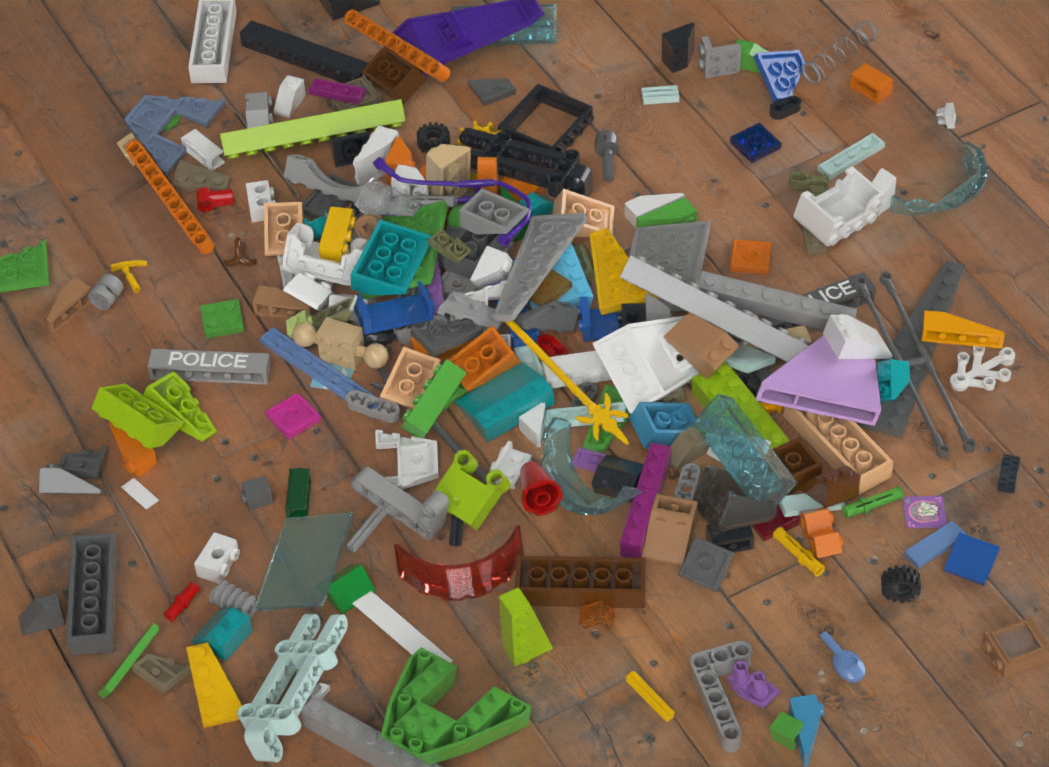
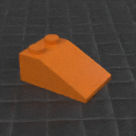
(484, 359)

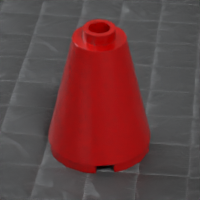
(538, 489)

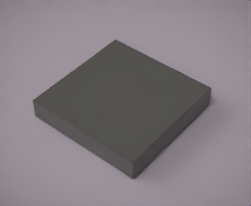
(706, 564)

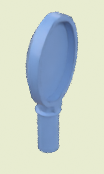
(845, 662)

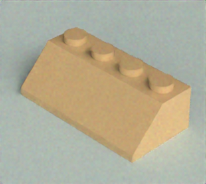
(448, 164)

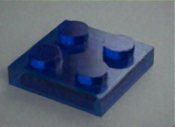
(755, 142)

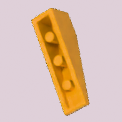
(951, 329)

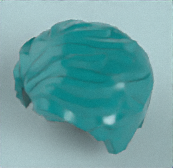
(317, 225)

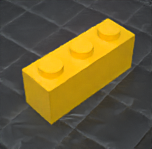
(337, 234)

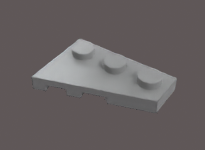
(468, 308)

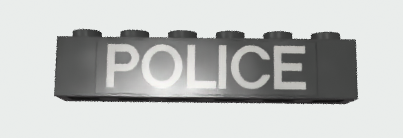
(839, 293)

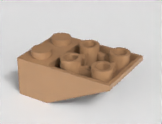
(670, 529)

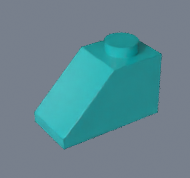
(540, 204)

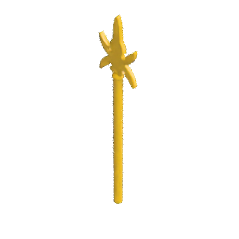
(600, 416)

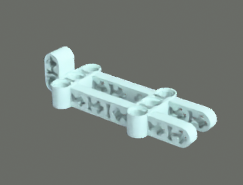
(265, 718)

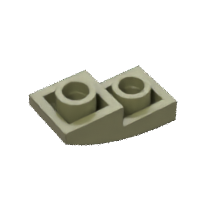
(448, 247)

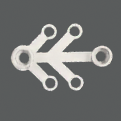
(962, 380)

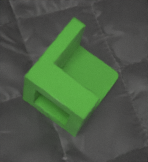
(785, 730)

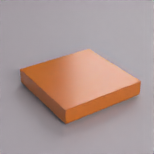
(750, 256)

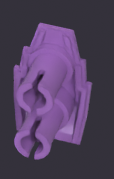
(752, 687)

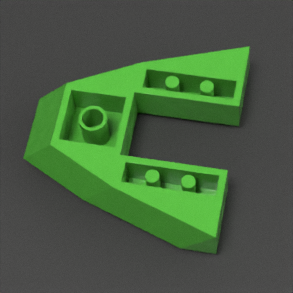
(433, 736)

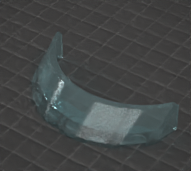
(964, 193)
(558, 464)

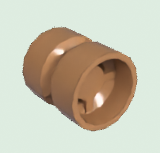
(366, 224)

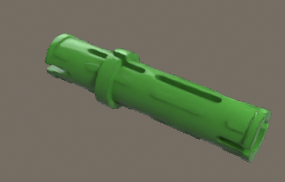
(863, 505)

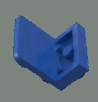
(593, 324)

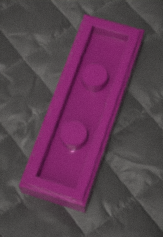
(337, 91)

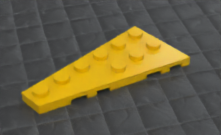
(609, 263)

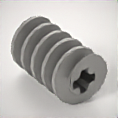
(230, 596)

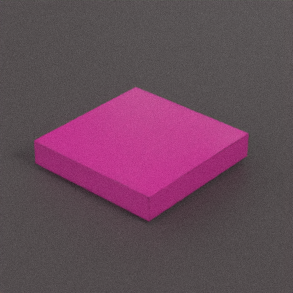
(293, 416)

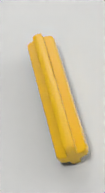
(650, 696)

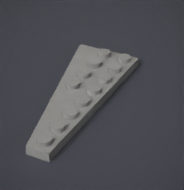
(539, 251)

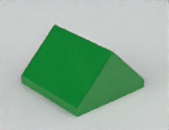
(348, 587)

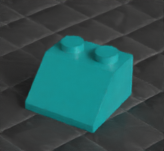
(225, 632)

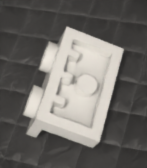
(510, 463)

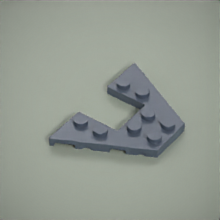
(154, 113)

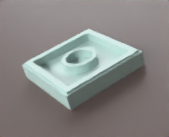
(749, 359)

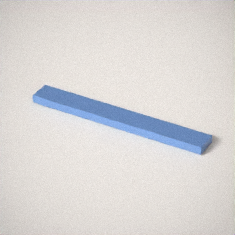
(311, 364)

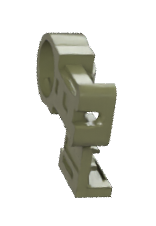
(816, 184)

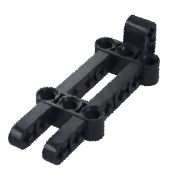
(565, 166)

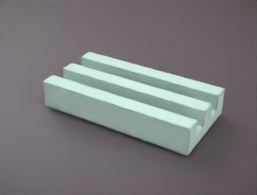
(660, 94)

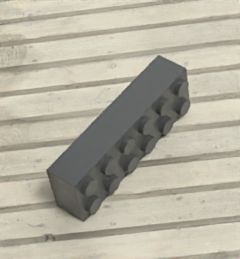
(92, 594)

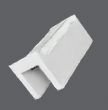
(202, 149)

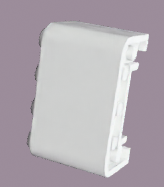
(840, 209)

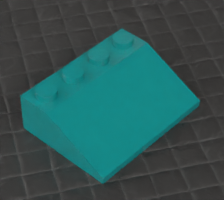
(389, 260)
(500, 402)

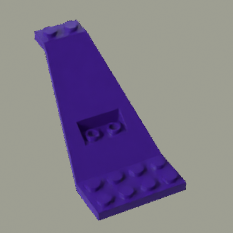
(462, 31)

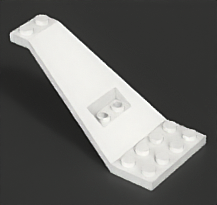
(644, 362)

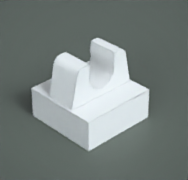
(948, 115)

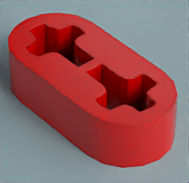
(554, 348)

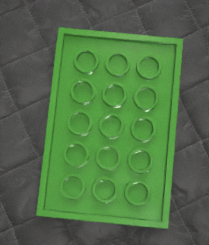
(427, 220)

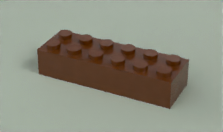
(581, 580)

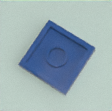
(972, 559)

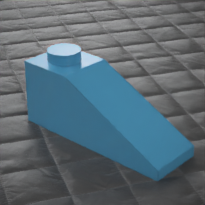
(809, 712)

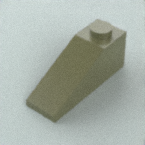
(339, 311)

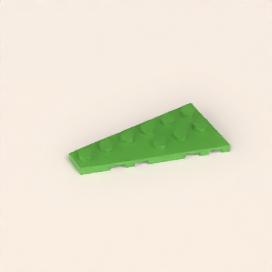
(25, 269)

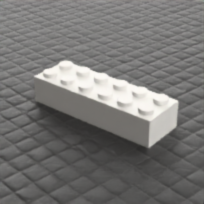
(212, 41)

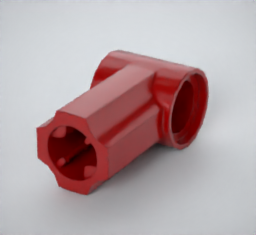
(209, 199)

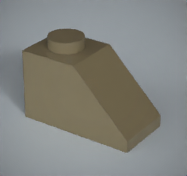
(687, 447)

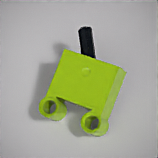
(469, 498)

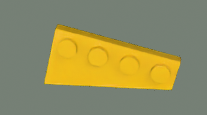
(213, 690)

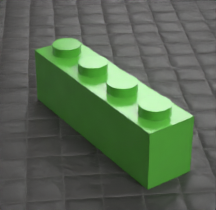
(433, 400)

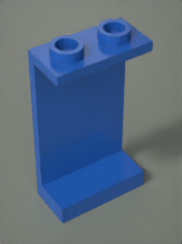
(395, 312)

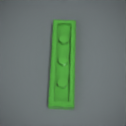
(128, 661)

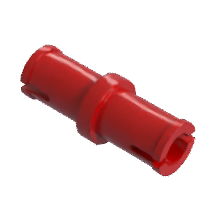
(181, 601)

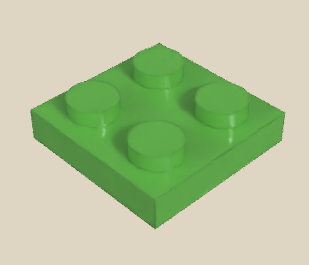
(222, 318)

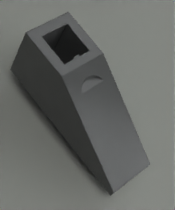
(551, 316)

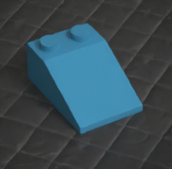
(661, 421)

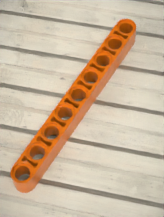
(401, 47)
(170, 197)

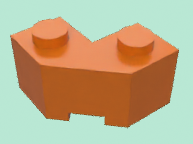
(817, 527)

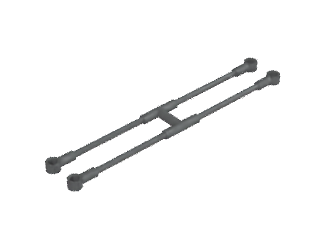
(860, 284)

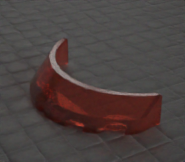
(461, 580)

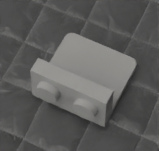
(718, 60)

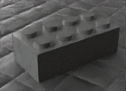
(477, 244)

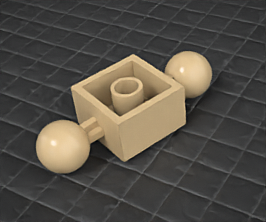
(340, 344)

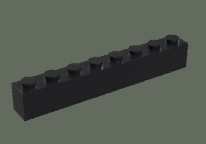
(301, 52)

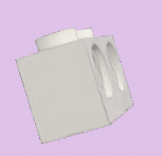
(258, 194)

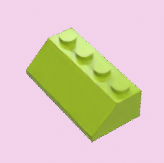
(136, 415)

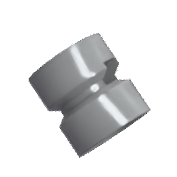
(105, 291)

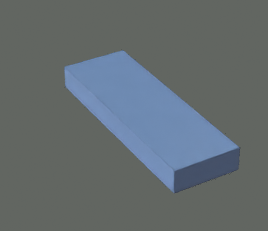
(933, 545)

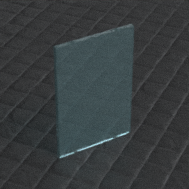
(304, 562)

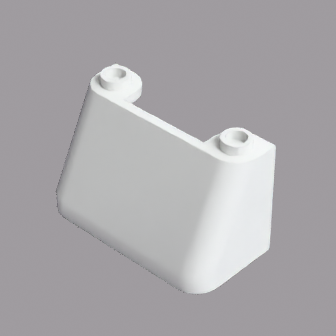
(303, 256)

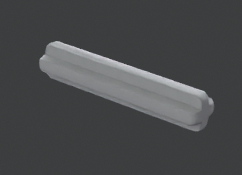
(366, 529)

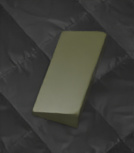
(585, 261)

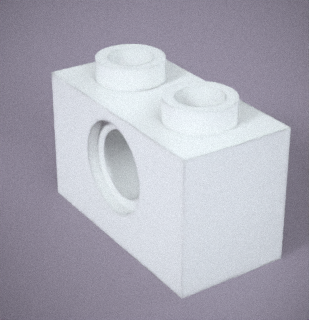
(217, 558)

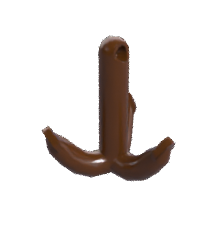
(239, 251)

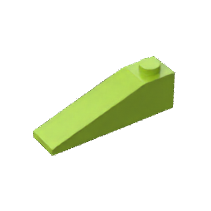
(175, 397)

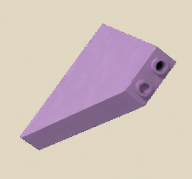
(825, 385)

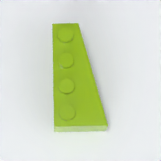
(520, 629)

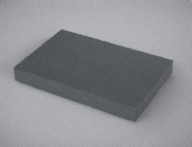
(320, 203)

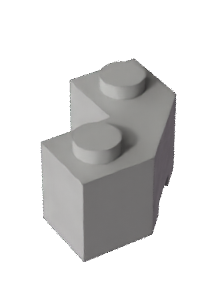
(258, 109)

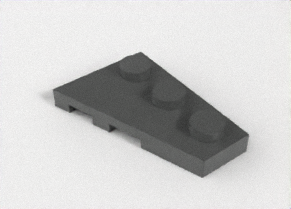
(445, 337)

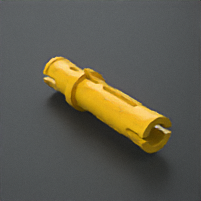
(805, 557)

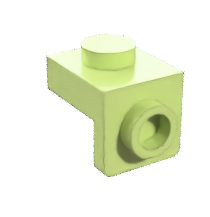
(303, 316)

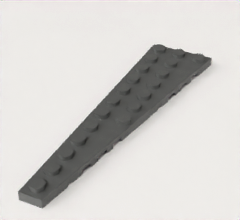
(938, 297)

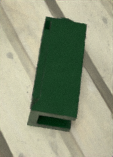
(298, 492)

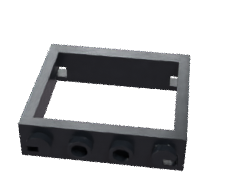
(557, 100)

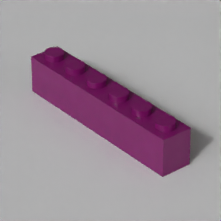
(650, 483)

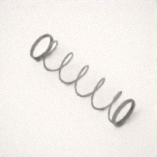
(816, 70)

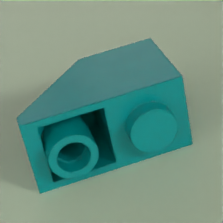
(892, 378)

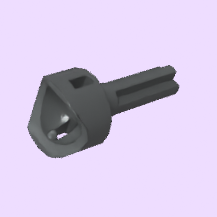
(607, 149)

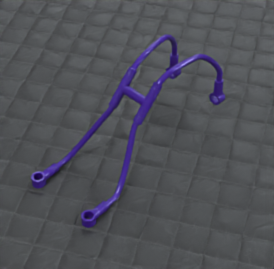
(504, 239)

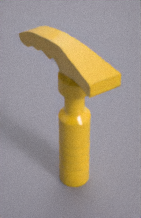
(124, 266)

